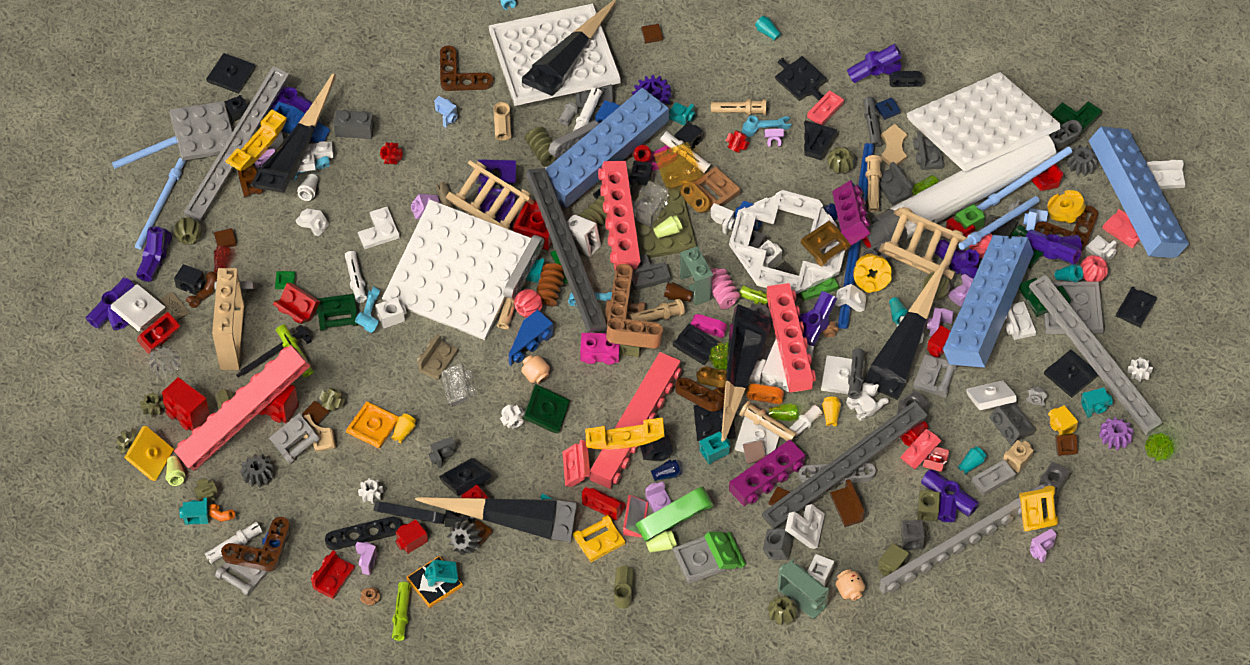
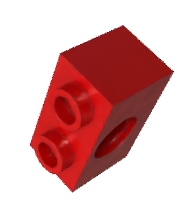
(158, 333)

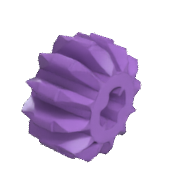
(1122, 436)

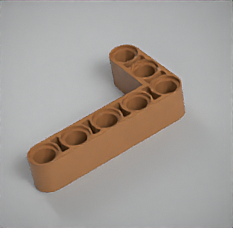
(625, 330)

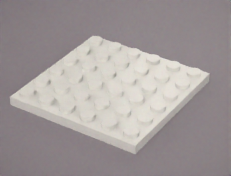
(528, 39)
(983, 121)
(456, 269)

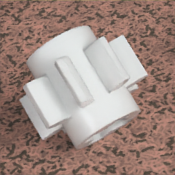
(1140, 369)
(512, 416)
(370, 490)

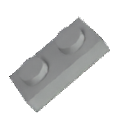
(993, 477)

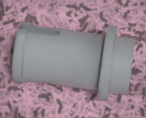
(568, 113)

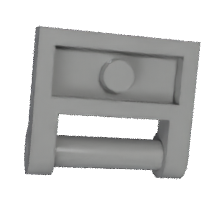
(928, 375)
(291, 434)
(253, 575)

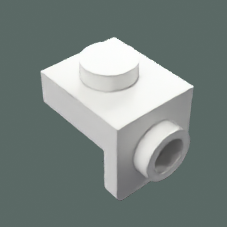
(313, 219)
(851, 296)

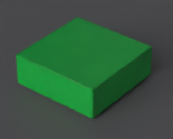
(283, 278)

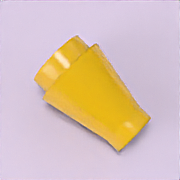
(831, 409)
(403, 427)

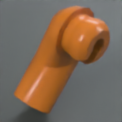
(219, 515)

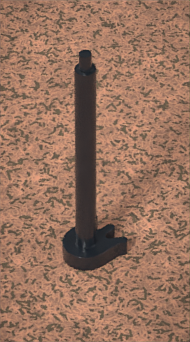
(301, 333)

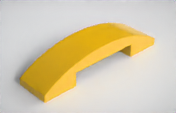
(259, 143)
(625, 437)

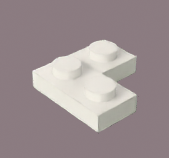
(314, 152)
(382, 232)
(806, 528)

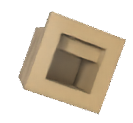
(1018, 455)

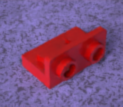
(297, 304)
(602, 503)
(331, 575)

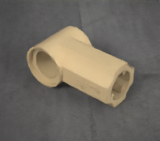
(502, 121)

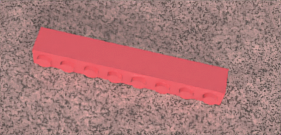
(242, 407)
(642, 407)

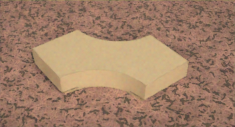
(894, 139)
(325, 434)

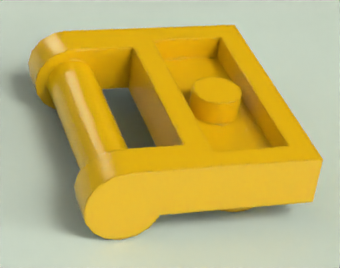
(1032, 508)
(602, 543)

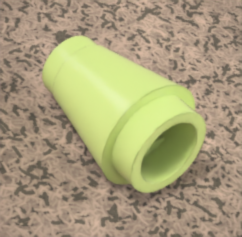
(668, 227)
(174, 471)
(661, 542)

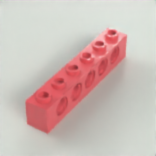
(617, 172)
(796, 379)

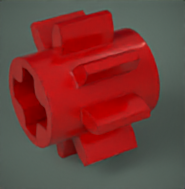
(737, 141)
(391, 153)

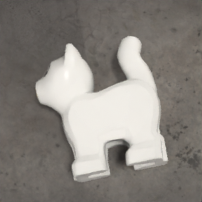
(865, 404)

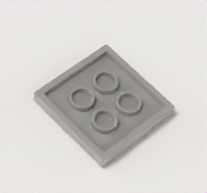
(201, 129)
(1085, 302)

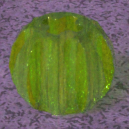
(719, 355)
(1159, 446)

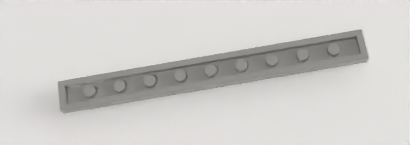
(240, 136)
(1096, 355)
(955, 544)

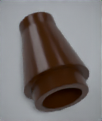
(674, 291)

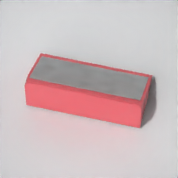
(635, 511)

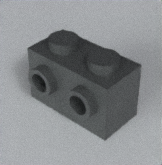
(353, 124)

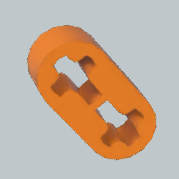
(765, 393)

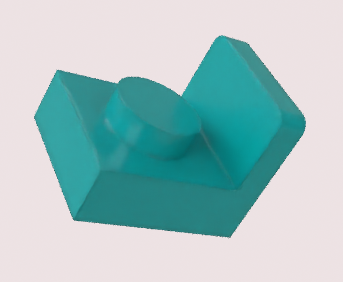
(682, 114)
(441, 572)

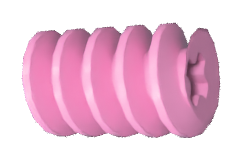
(723, 288)

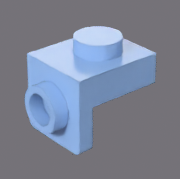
(446, 108)
(1033, 217)

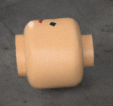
(535, 369)
(850, 585)

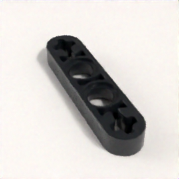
(409, 512)
(362, 530)

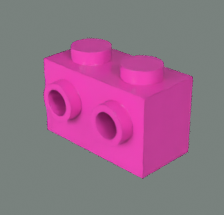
(598, 349)

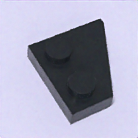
(818, 139)

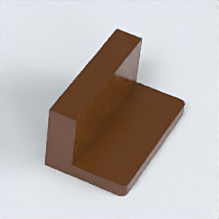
(848, 505)

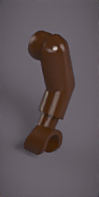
(204, 293)

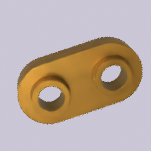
(695, 196)
(711, 376)

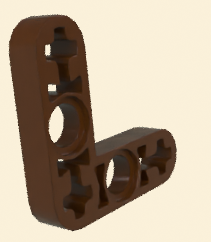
(453, 76)
(1080, 222)
(708, 400)
(265, 553)

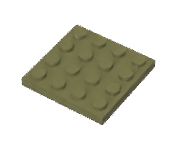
(672, 244)

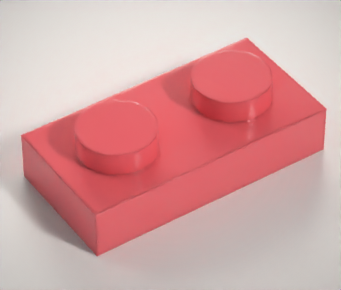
(825, 108)
(920, 449)

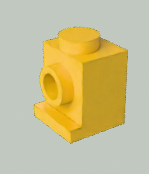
(1062, 420)

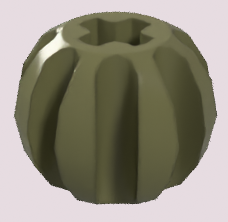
(841, 160)
(187, 230)
(943, 288)
(123, 440)
(787, 614)

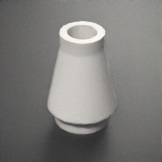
(307, 189)

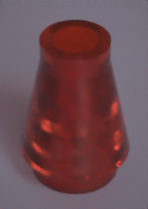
(221, 257)

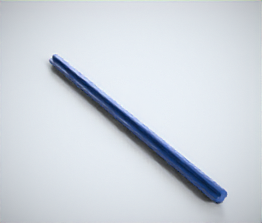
(854, 249)

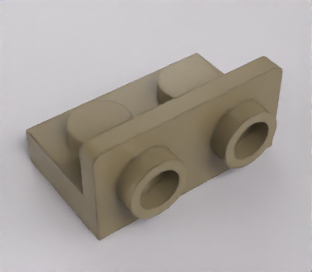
(436, 357)

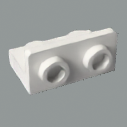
(1168, 173)
(1019, 322)

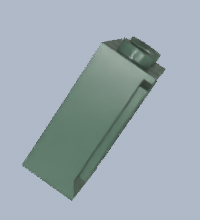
(693, 264)
(803, 588)

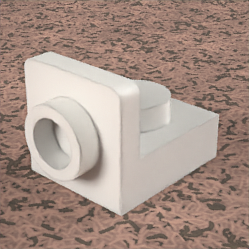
(723, 215)
(1102, 248)

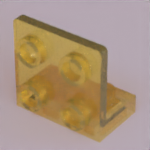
(677, 165)

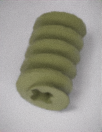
(539, 143)
(595, 212)

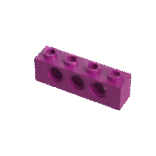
(851, 212)
(770, 464)

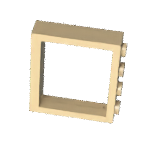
(227, 321)

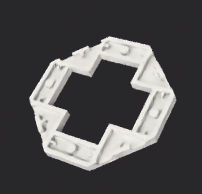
(753, 258)

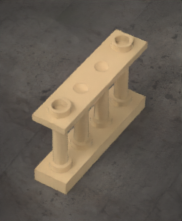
(474, 207)
(909, 255)

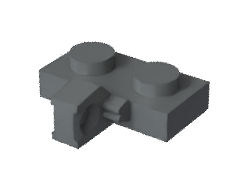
(649, 274)

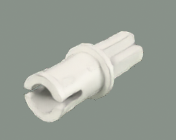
(806, 420)

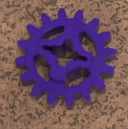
(650, 86)

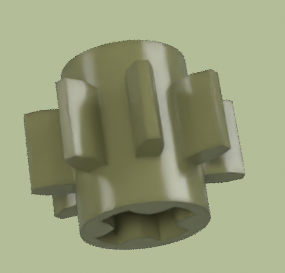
(332, 399)
(152, 404)
(205, 489)

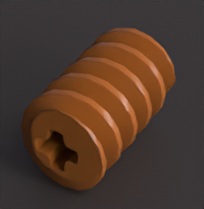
(550, 283)

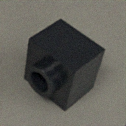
(236, 107)
(641, 172)

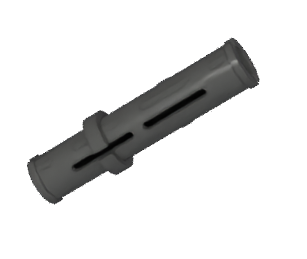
(871, 116)
(855, 379)

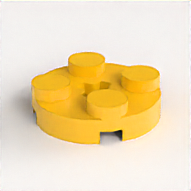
(1058, 210)
(881, 278)

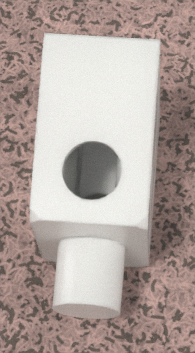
(583, 232)

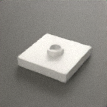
(138, 307)
(836, 374)
(991, 395)
(751, 432)

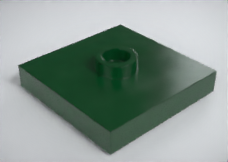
(546, 409)

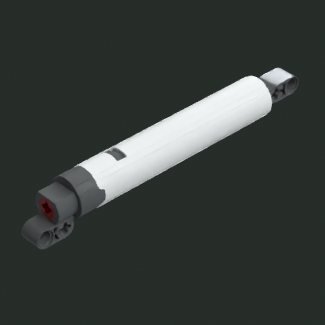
(968, 187)

